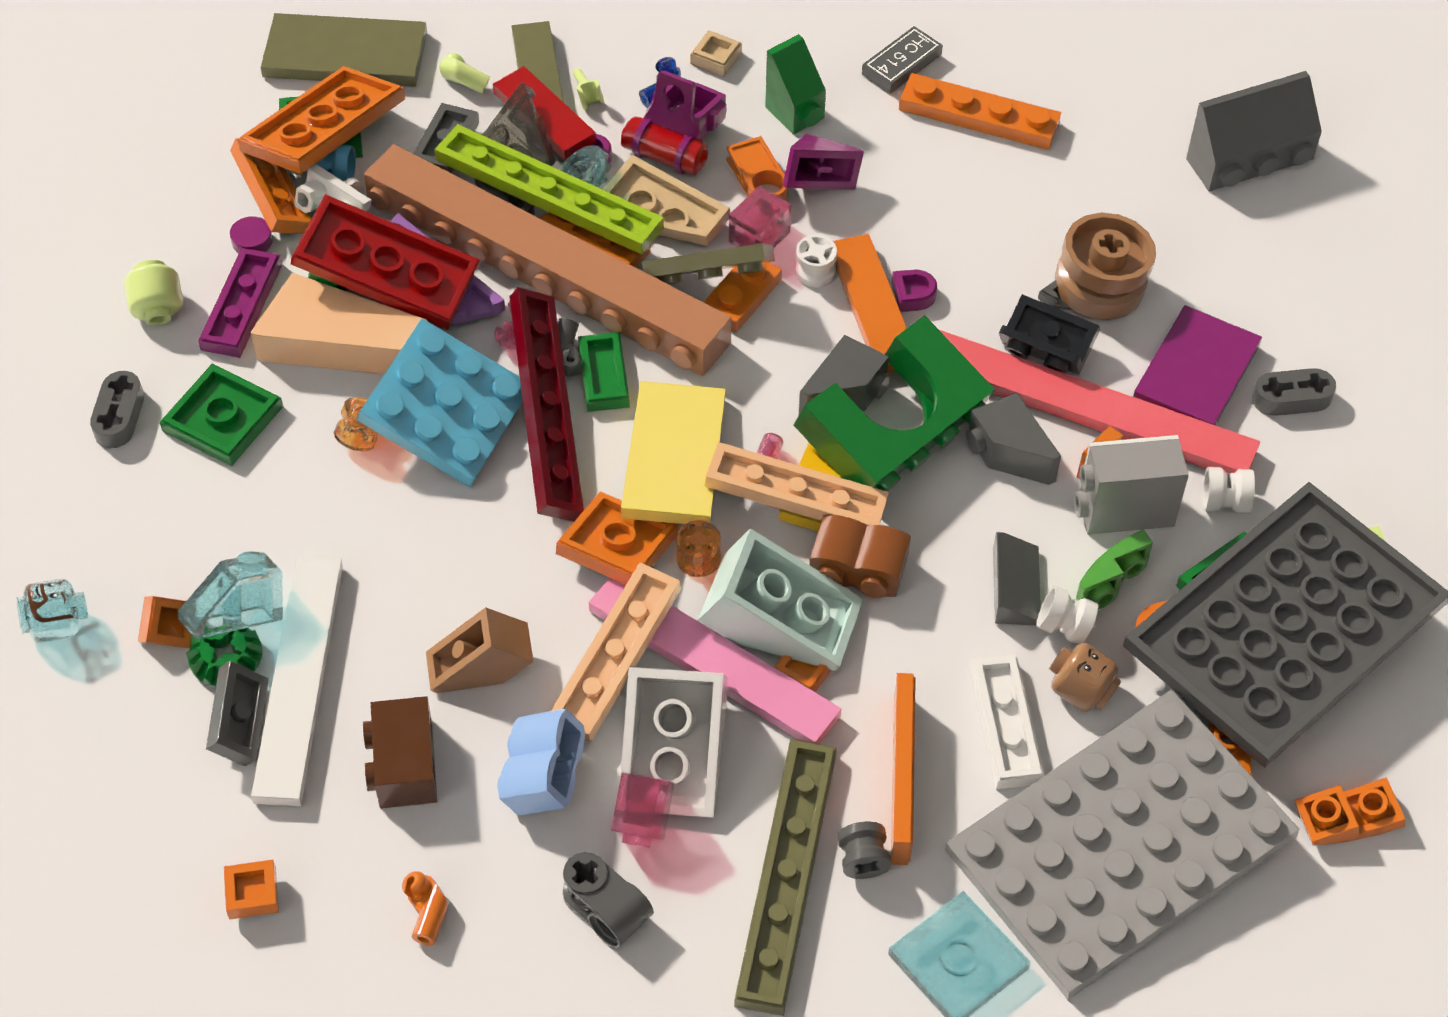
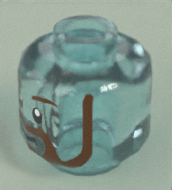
(51, 610)

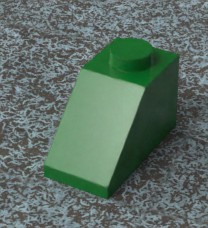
(794, 85)

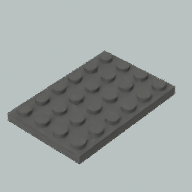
(1286, 623)

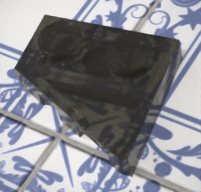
(521, 127)

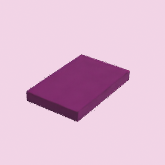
(1198, 366)

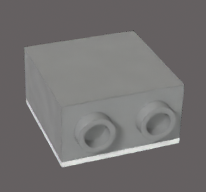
(1131, 484)

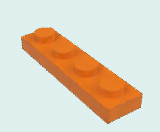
(980, 111)

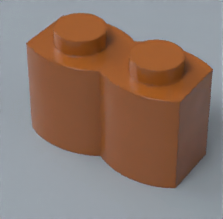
(861, 555)

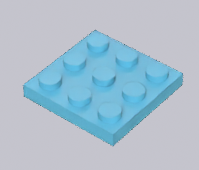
(443, 402)

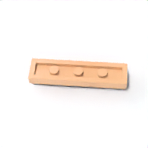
(792, 486)
(618, 646)

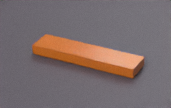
(868, 292)
(903, 769)

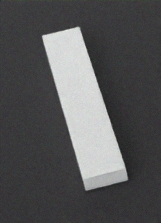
(297, 682)

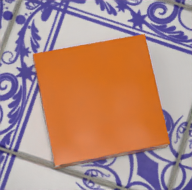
(614, 544)

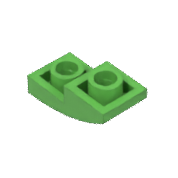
(1122, 560)

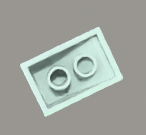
(780, 604)

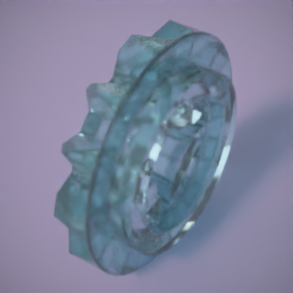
(591, 161)

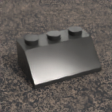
(1255, 131)

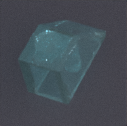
(235, 596)

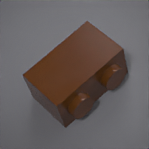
(402, 752)

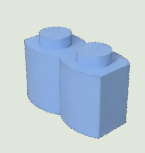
(541, 762)

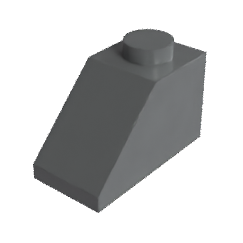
(856, 370)
(1013, 440)

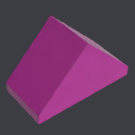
(822, 164)

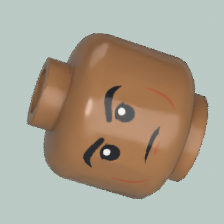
(1084, 677)

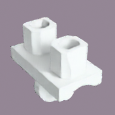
(322, 182)

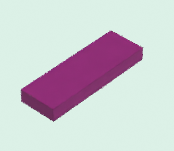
(240, 302)

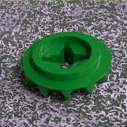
(204, 661)

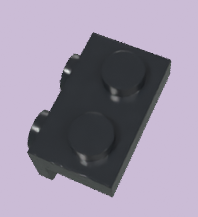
(1049, 335)

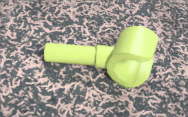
(587, 90)

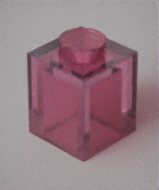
(760, 219)
(642, 809)

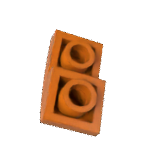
(1351, 814)

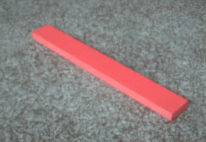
(1103, 407)

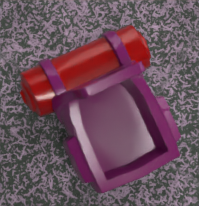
(676, 124)

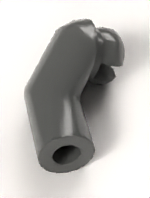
(571, 357)

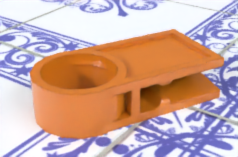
(755, 166)

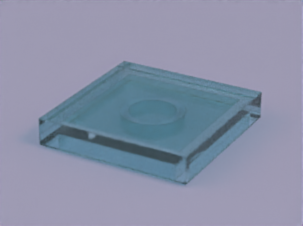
(959, 958)

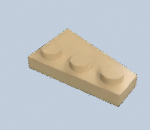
(686, 211)

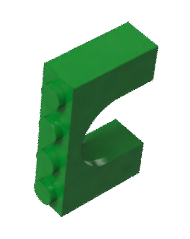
(876, 454)

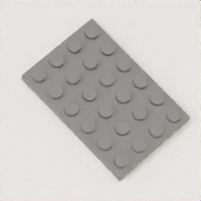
(1120, 842)

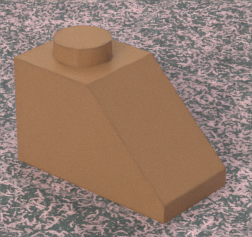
(480, 653)

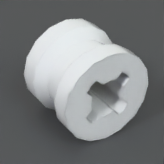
(816, 261)

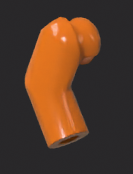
(429, 903)

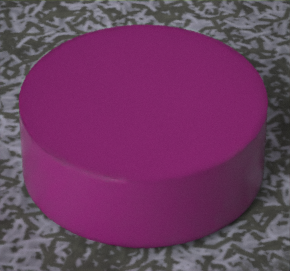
(251, 233)

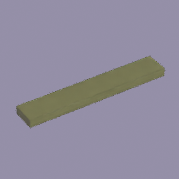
(785, 878)

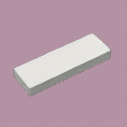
(1006, 721)

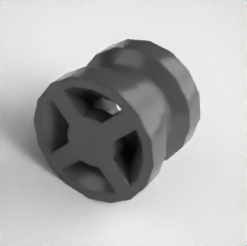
(864, 850)

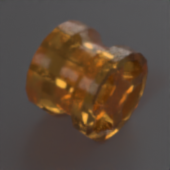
(351, 432)
(698, 537)

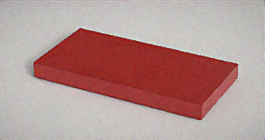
(385, 262)

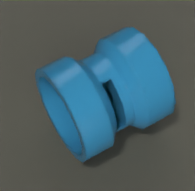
(340, 162)

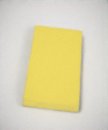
(672, 452)

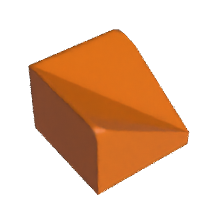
(161, 623)

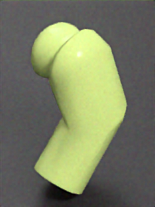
(455, 70)

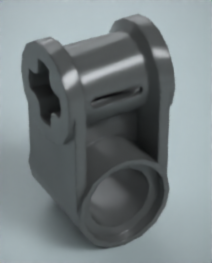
(609, 904)

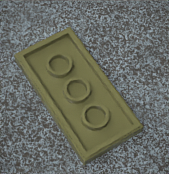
(320, 45)

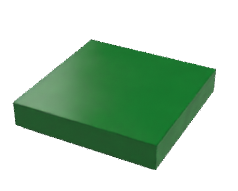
(221, 414)

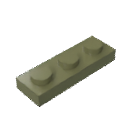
(710, 263)

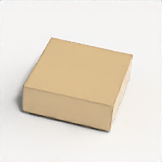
(716, 53)

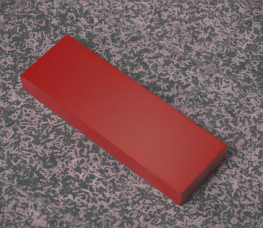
(564, 128)

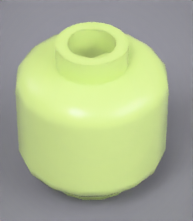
(153, 292)

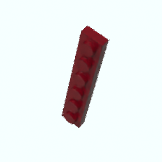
(546, 405)

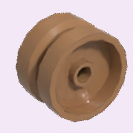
(1105, 265)

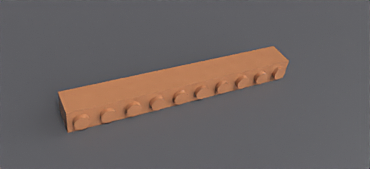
(550, 260)

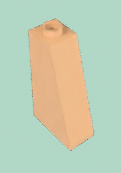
(330, 329)

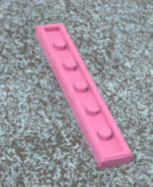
(750, 679)

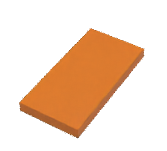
(321, 119)

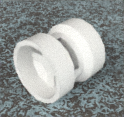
(1228, 490)
(1071, 617)

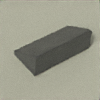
(1016, 580)

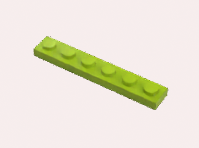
(550, 189)

